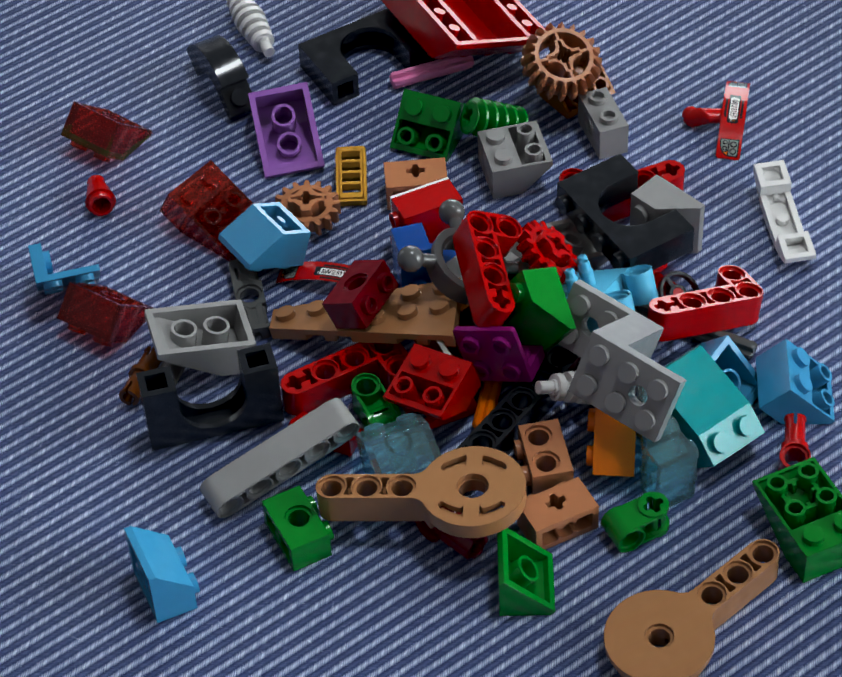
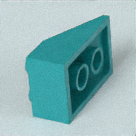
(712, 409)

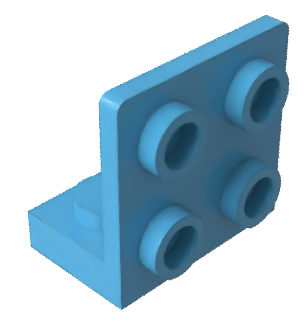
(54, 282)

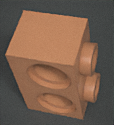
(543, 455)

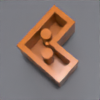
(613, 446)

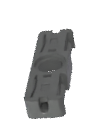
(248, 283)

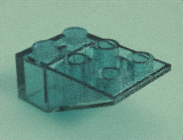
(668, 463)

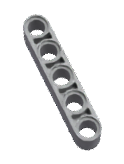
(279, 458)

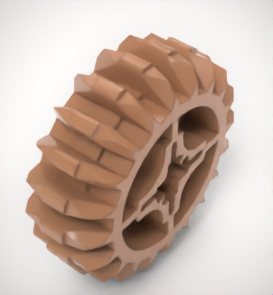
(550, 72)

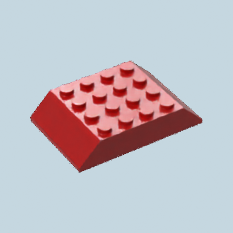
(465, 26)

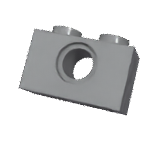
(603, 123)

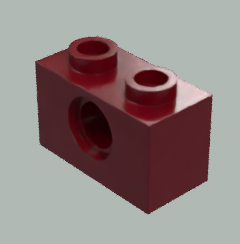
(360, 294)

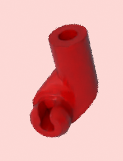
(697, 117)

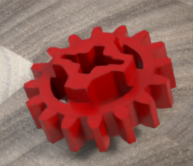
(546, 248)

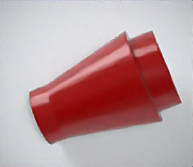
(99, 196)

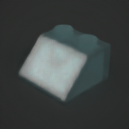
(398, 446)

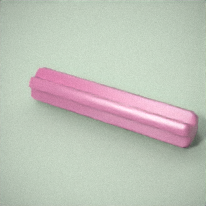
(430, 70)

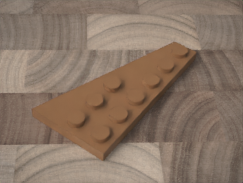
(409, 313)

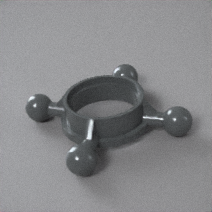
(412, 258)

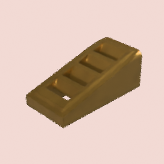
(354, 161)

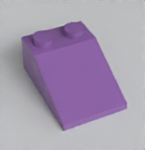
(286, 130)

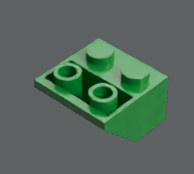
(427, 125)

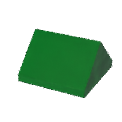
(524, 576)

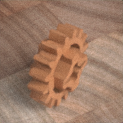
(312, 205)

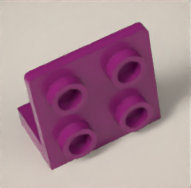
(498, 353)

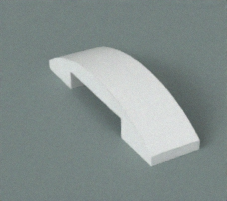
(780, 212)

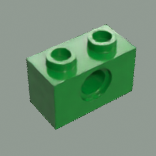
(297, 527)

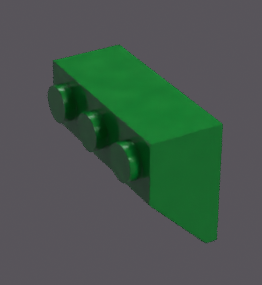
(540, 308)

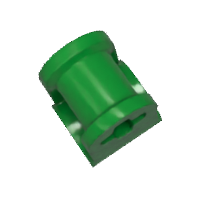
(368, 400)
(634, 524)

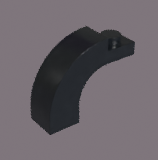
(226, 71)

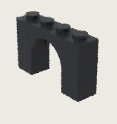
(326, 55)
(605, 185)
(251, 404)

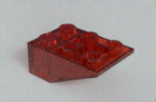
(205, 207)

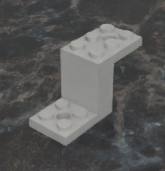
(619, 360)

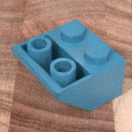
(266, 237)
(794, 384)

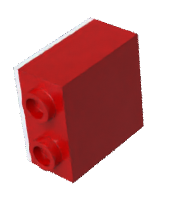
(423, 206)

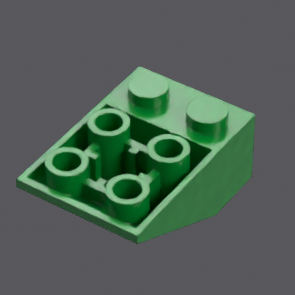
(805, 517)

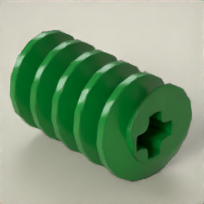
(486, 114)

